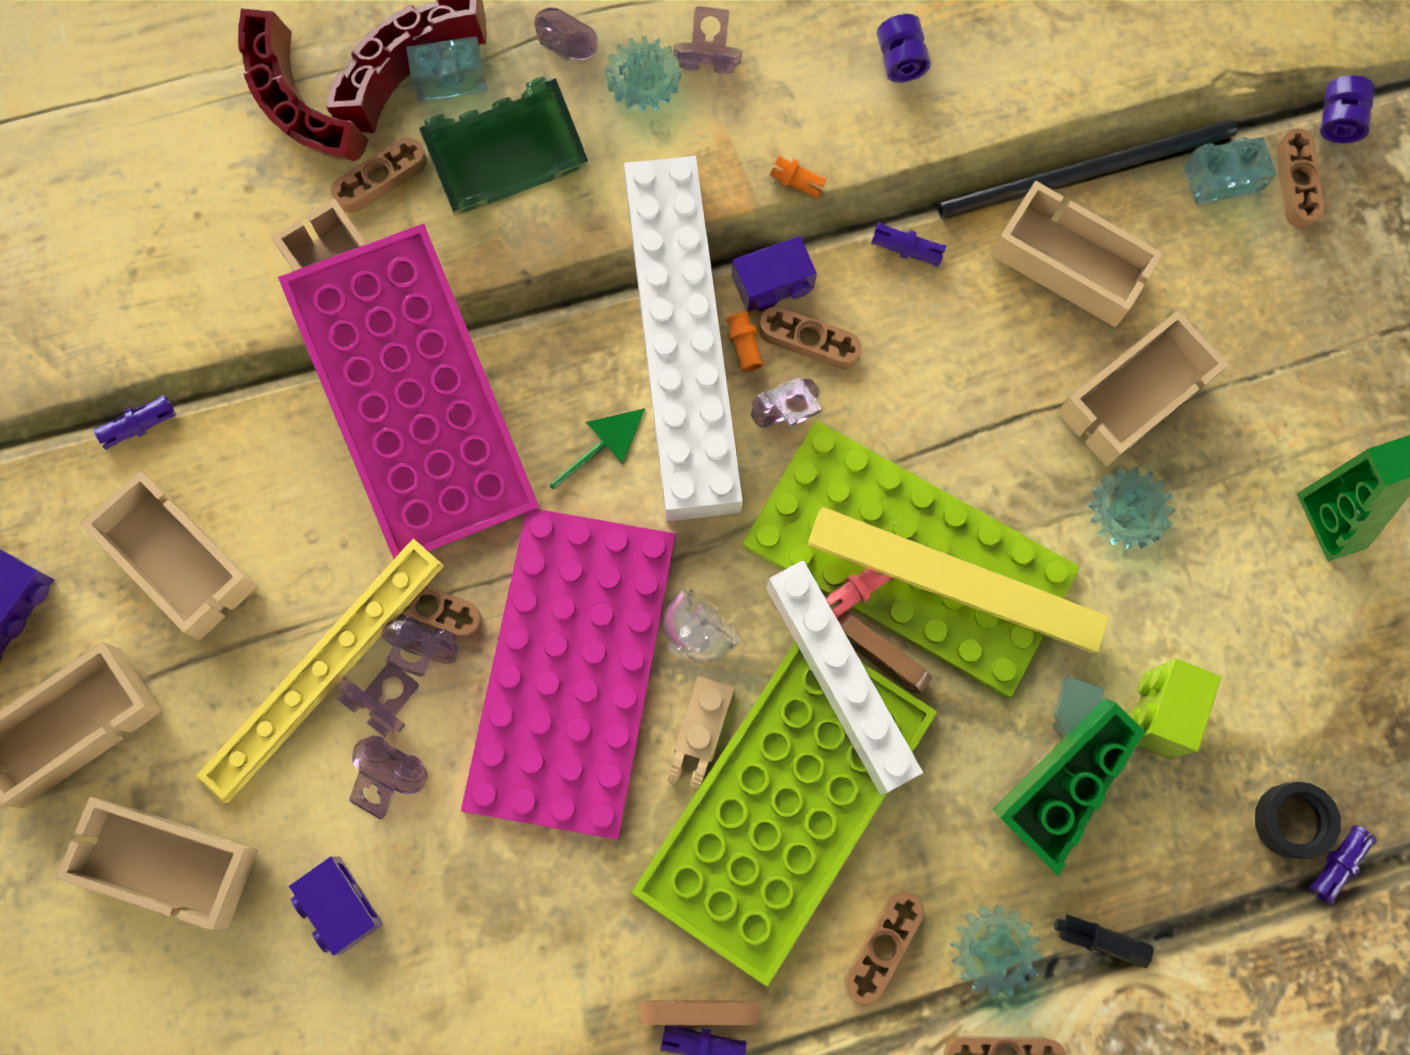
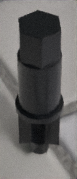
(1104, 940)

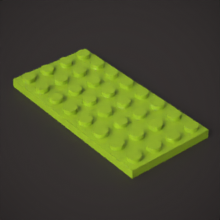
(869, 488)
(772, 821)

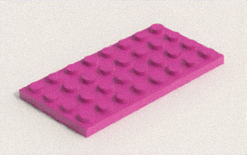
(408, 391)
(570, 674)

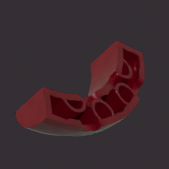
(382, 56)
(268, 73)

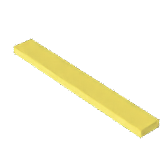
(958, 580)
(319, 672)

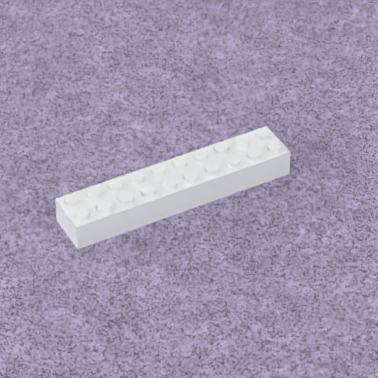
(682, 340)

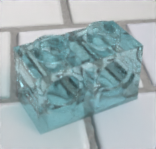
(1230, 175)

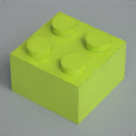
(1174, 707)

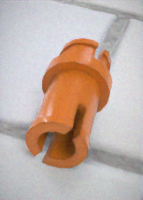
(797, 176)
(743, 335)

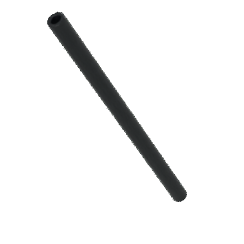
(1088, 168)

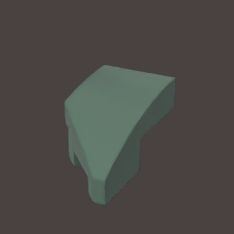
(1075, 703)

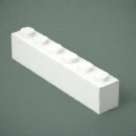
(843, 678)

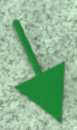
(614, 432)

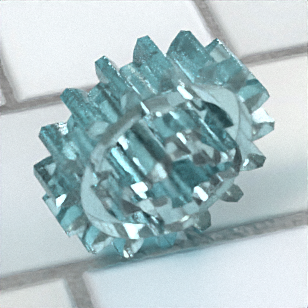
(645, 76)
(1128, 523)
(996, 967)

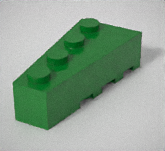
(1358, 498)
(1070, 783)

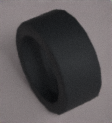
(1327, 820)

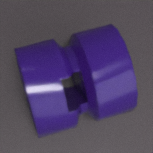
(903, 48)
(1347, 109)

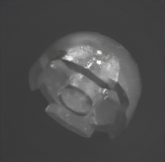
(696, 629)

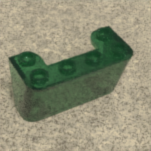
(504, 147)

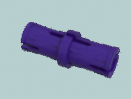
(908, 244)
(134, 422)
(1342, 864)
(693, 1042)

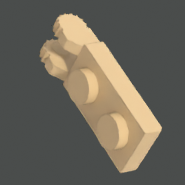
(701, 728)

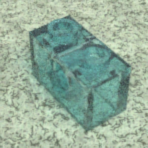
(446, 69)

